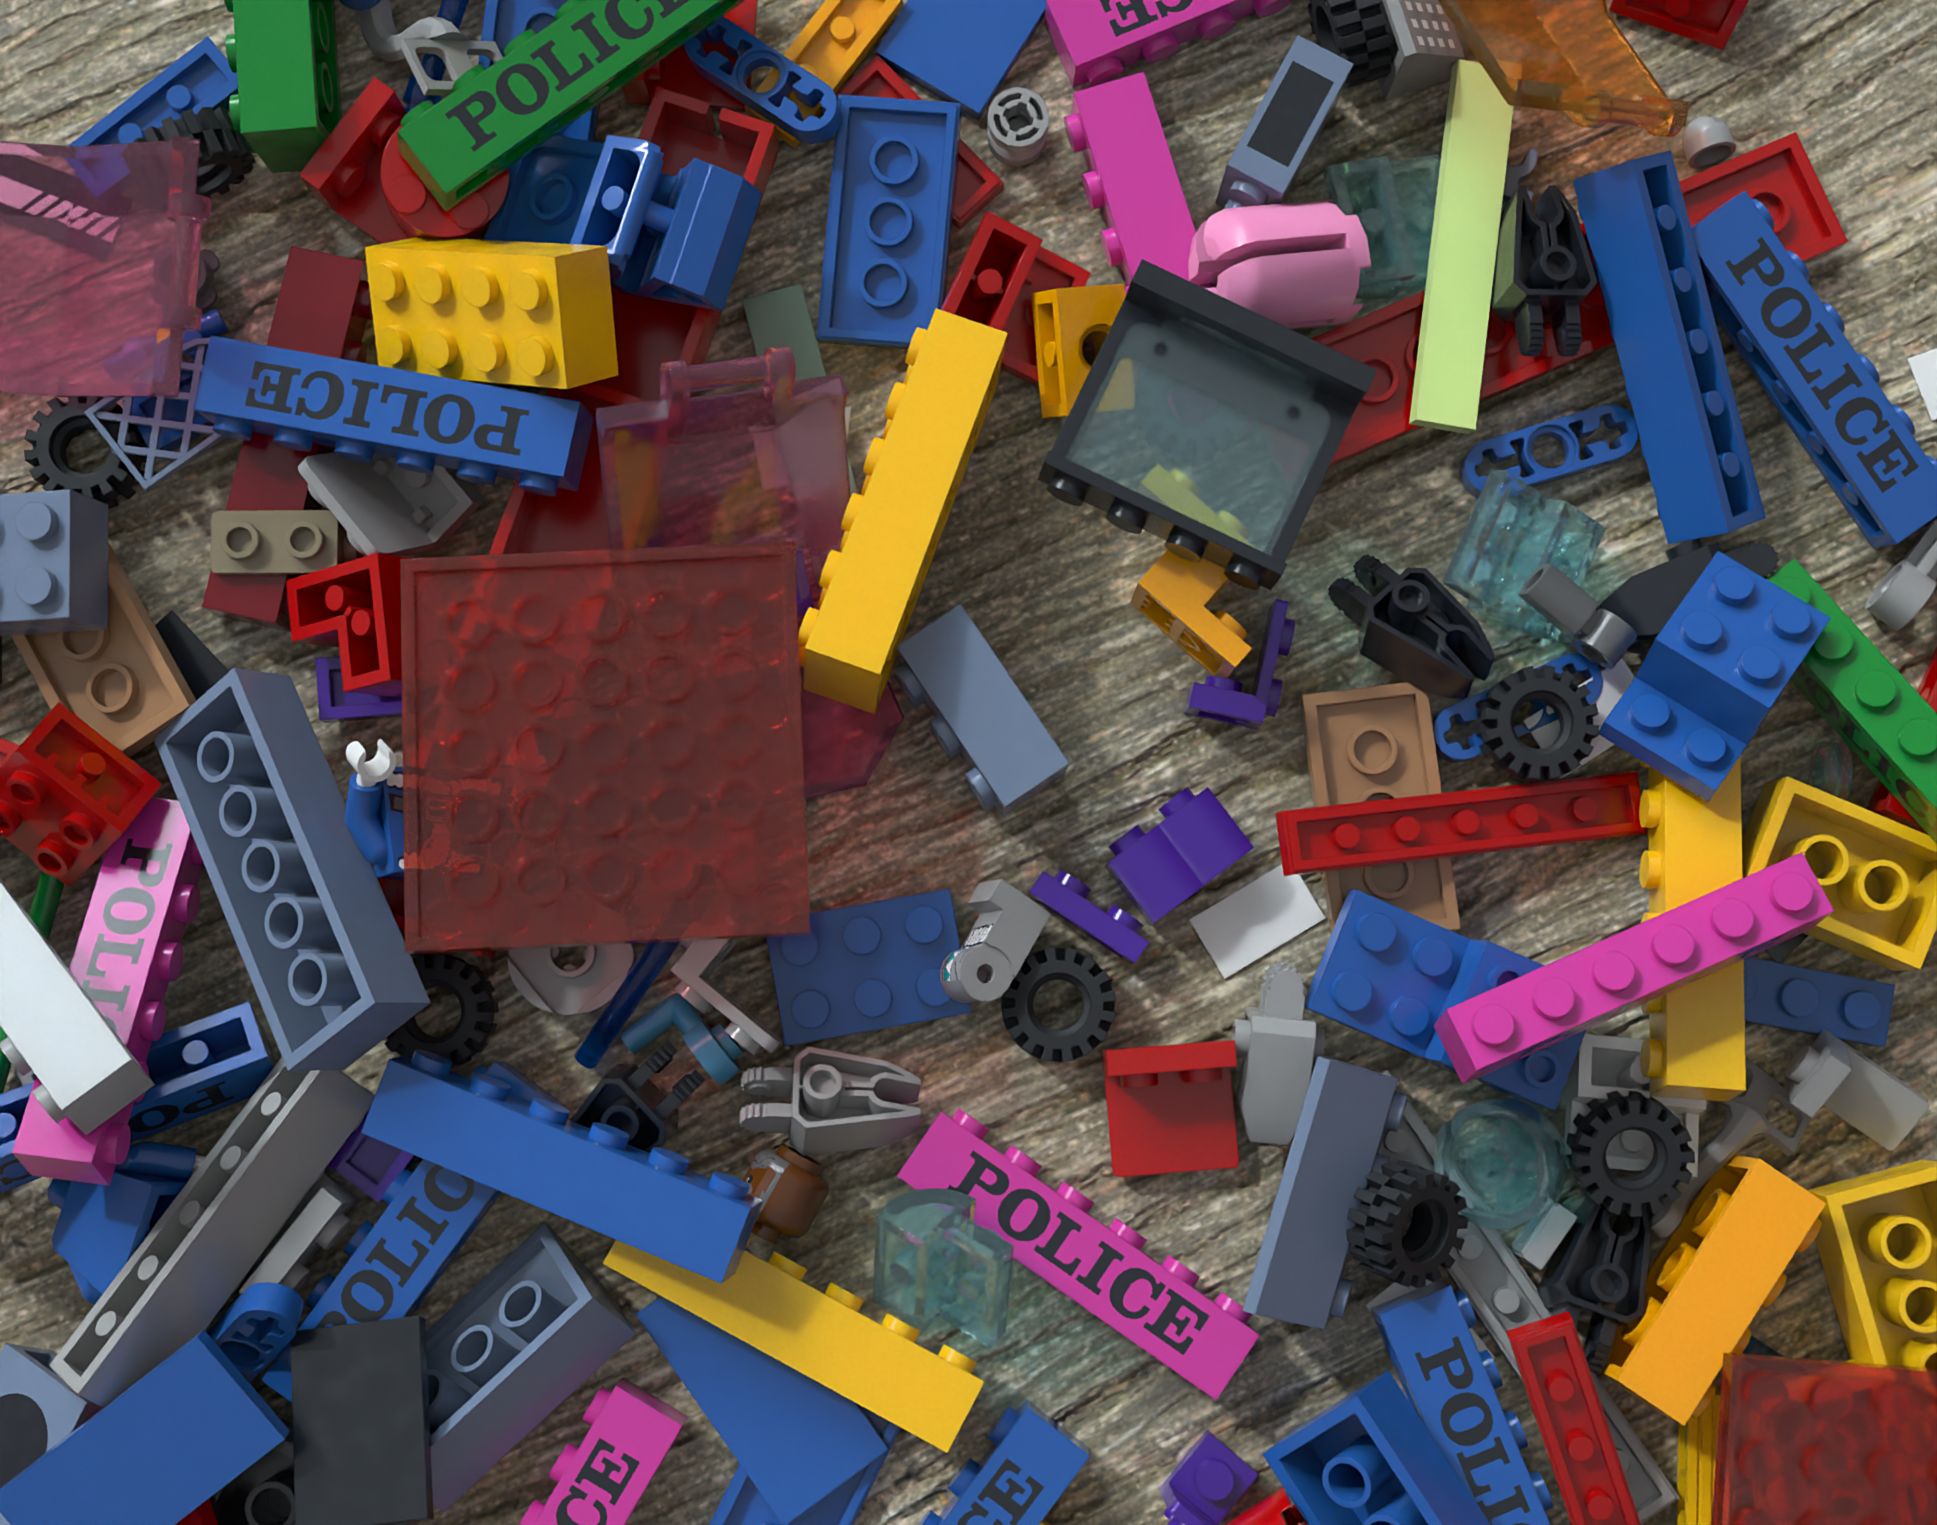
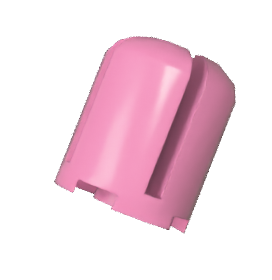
(1284, 261)

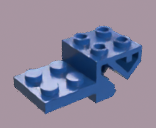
(662, 231)
(1401, 973)

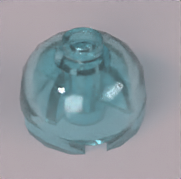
(1503, 1160)

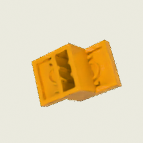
(1176, 601)

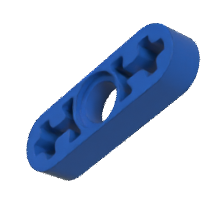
(775, 103)
(1585, 422)
(1466, 710)
(246, 1335)

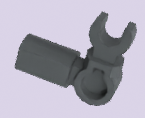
(1593, 633)

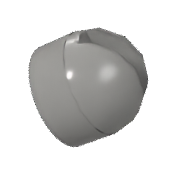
(1707, 142)

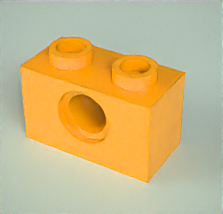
(1060, 325)

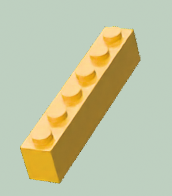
(1692, 851)
(822, 1338)

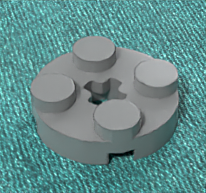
(568, 988)

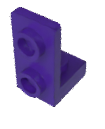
(1222, 697)
(1205, 1483)

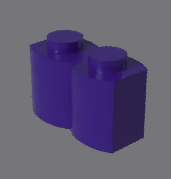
(1176, 855)

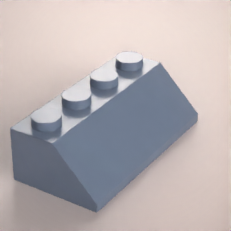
(1329, 1158)
(513, 1357)

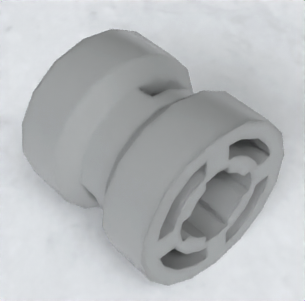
(1014, 140)

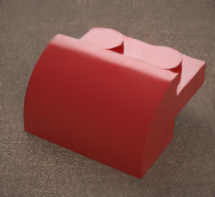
(997, 286)

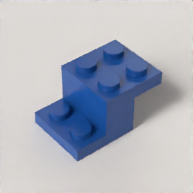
(1713, 675)

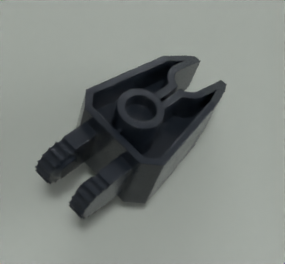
(1542, 271)
(1653, 595)
(1414, 628)
(634, 1103)
(1599, 1275)

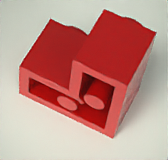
(360, 613)

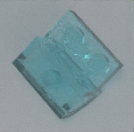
(1397, 216)
(1508, 540)
(942, 1264)

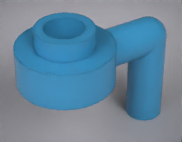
(710, 1046)

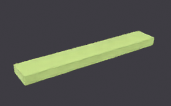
(1462, 252)

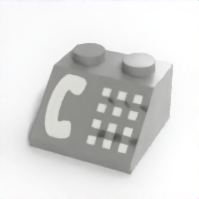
(1422, 45)

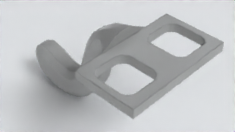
(427, 35)
(1742, 1121)

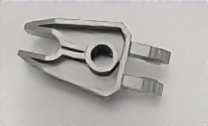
(1276, 1057)
(835, 1102)

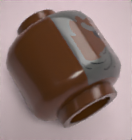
(790, 1192)

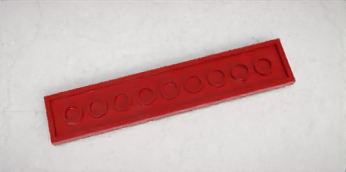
(1389, 337)

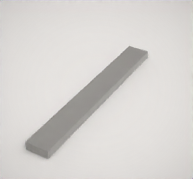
(1508, 1299)

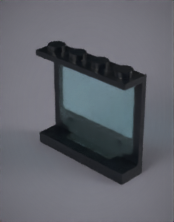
(1205, 427)

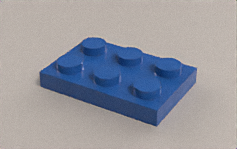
(866, 968)

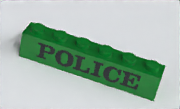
(542, 87)
(1868, 702)

